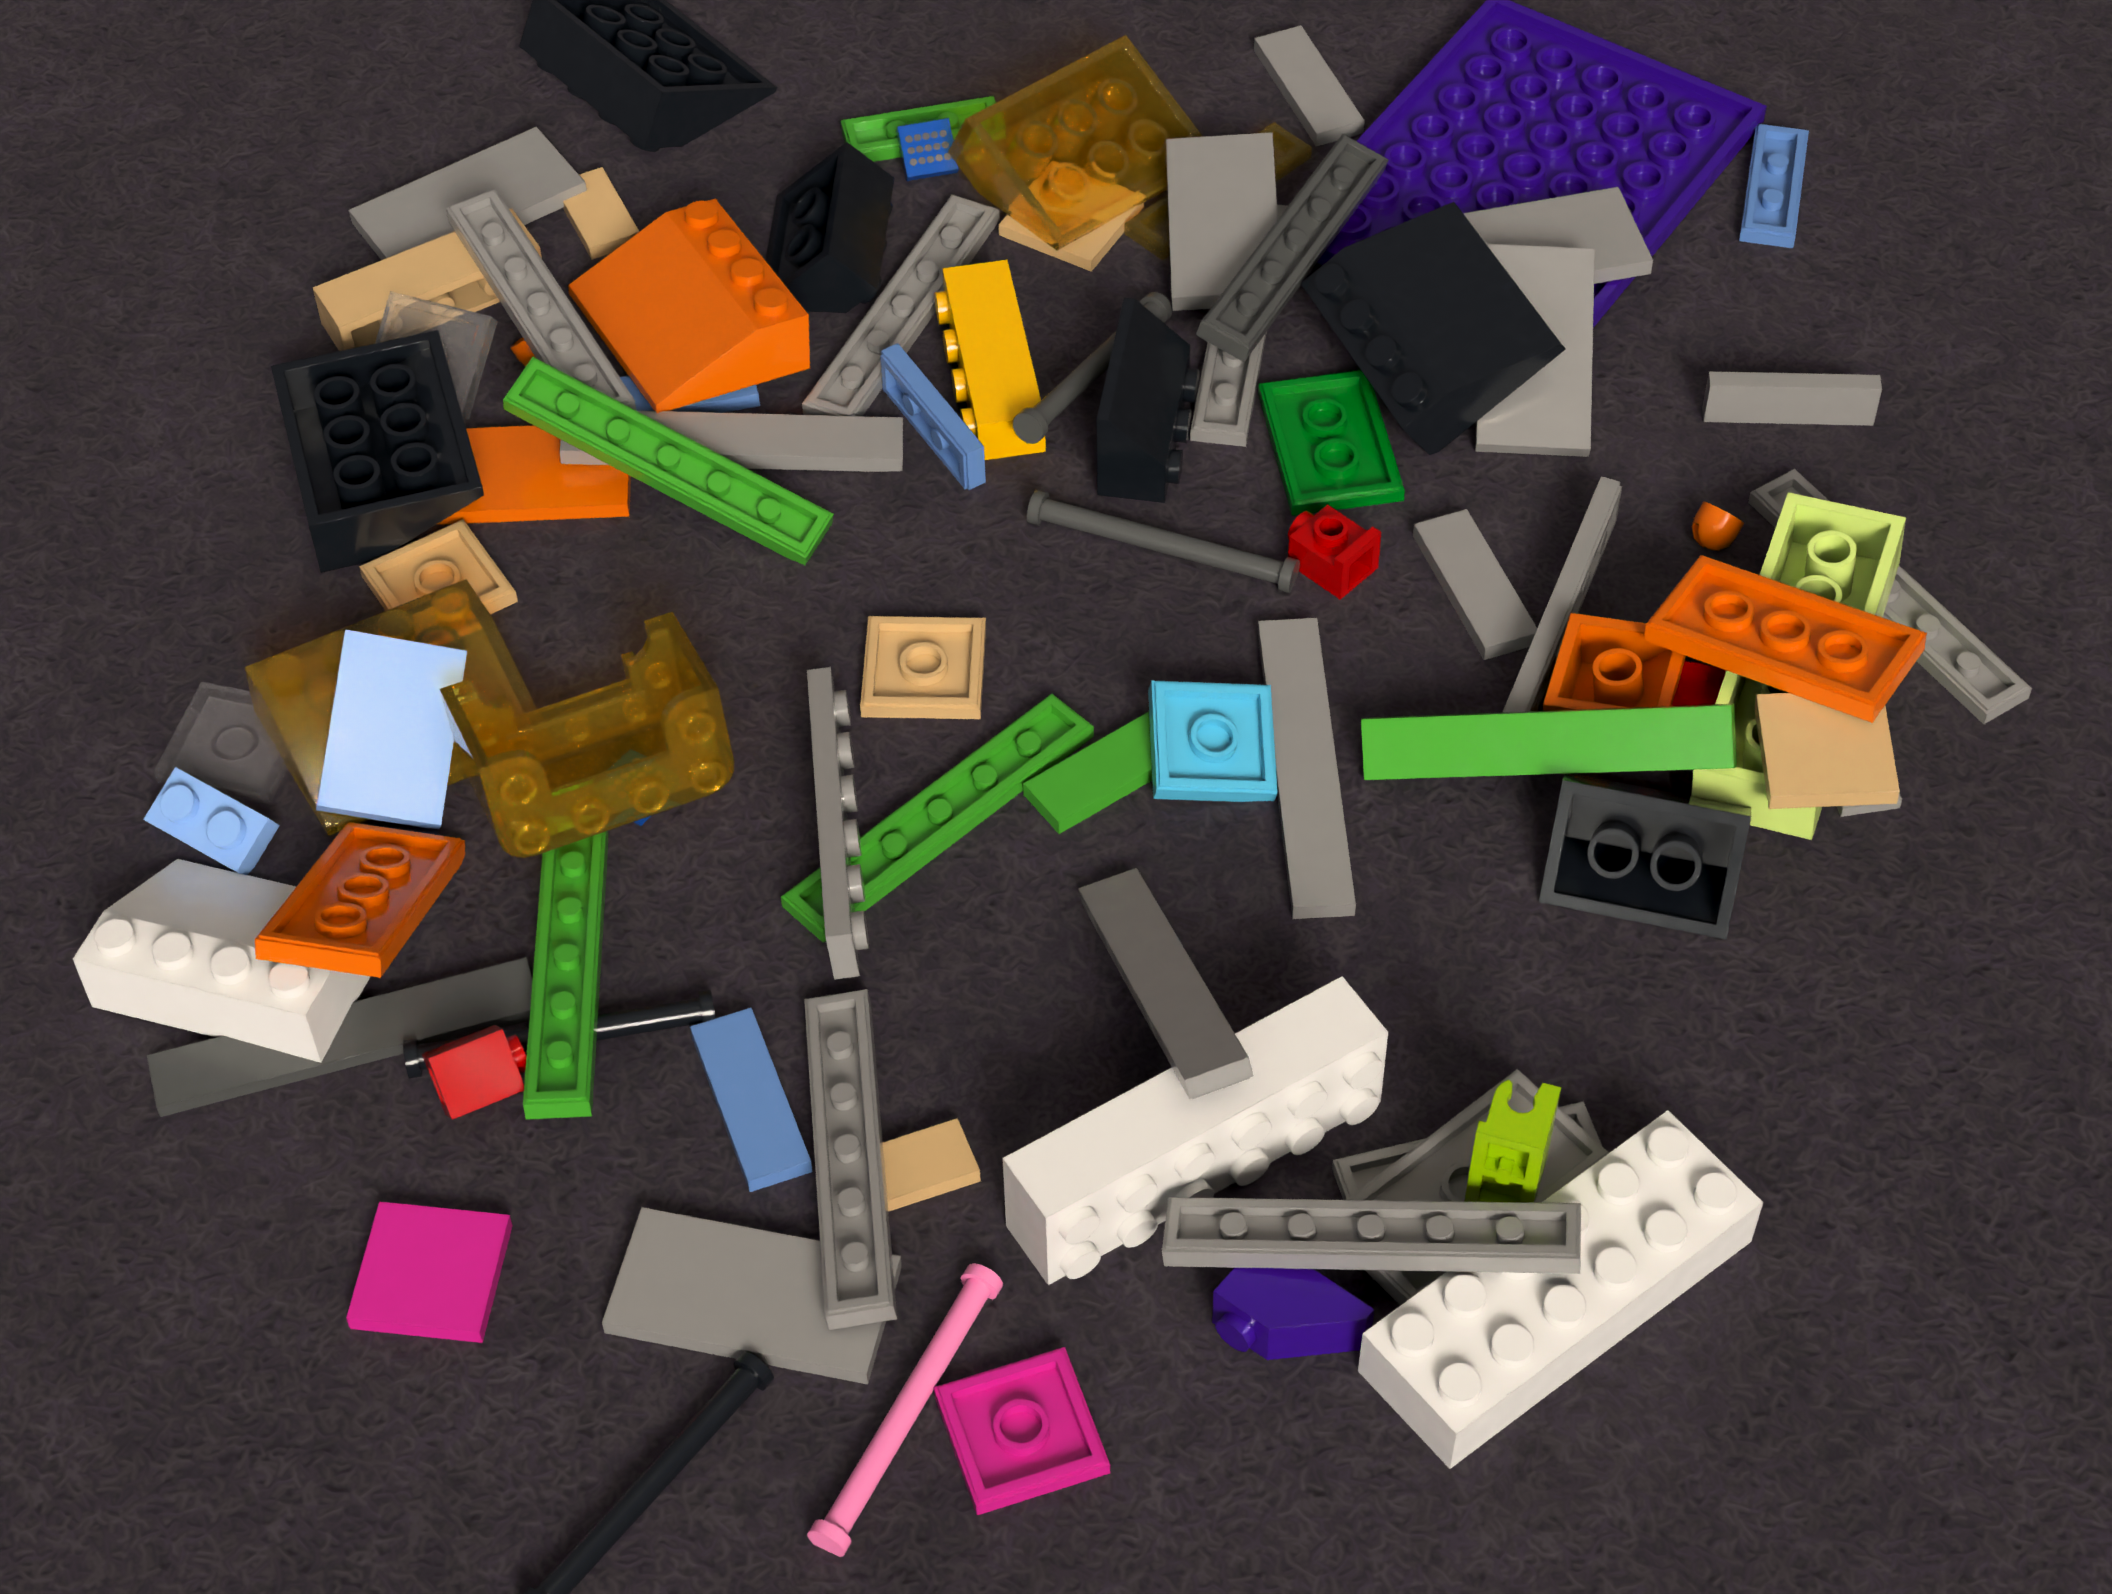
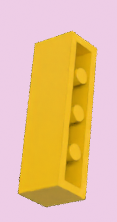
(991, 354)

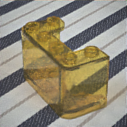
(597, 754)

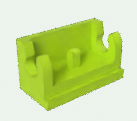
(1512, 1148)

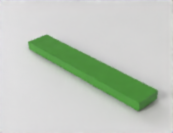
(668, 461)
(1550, 742)
(951, 806)
(566, 981)

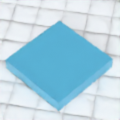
(1212, 741)

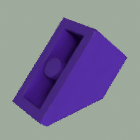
(1288, 1313)

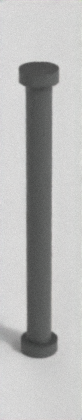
(1033, 422)
(1163, 541)

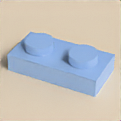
(211, 822)

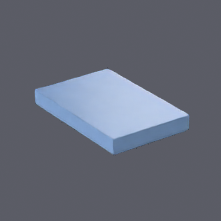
(390, 731)

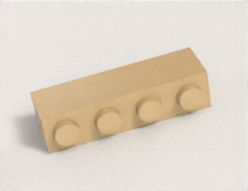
(433, 271)

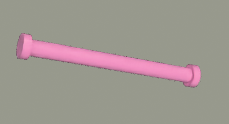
(833, 1531)

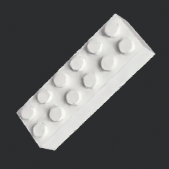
(1115, 1167)
(1496, 1343)

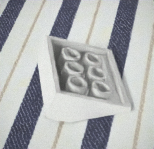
(187, 960)

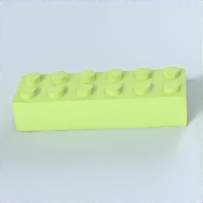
(1830, 552)

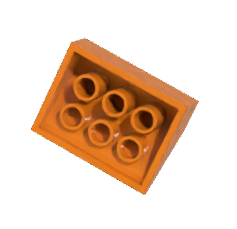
(694, 309)

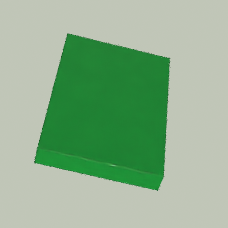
(1330, 442)

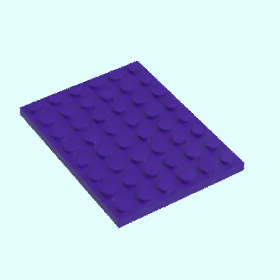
(1543, 113)

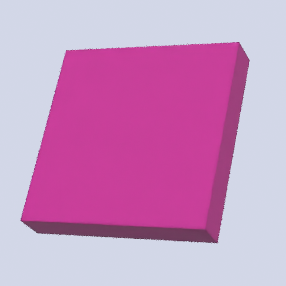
(430, 1272)
(1021, 1430)

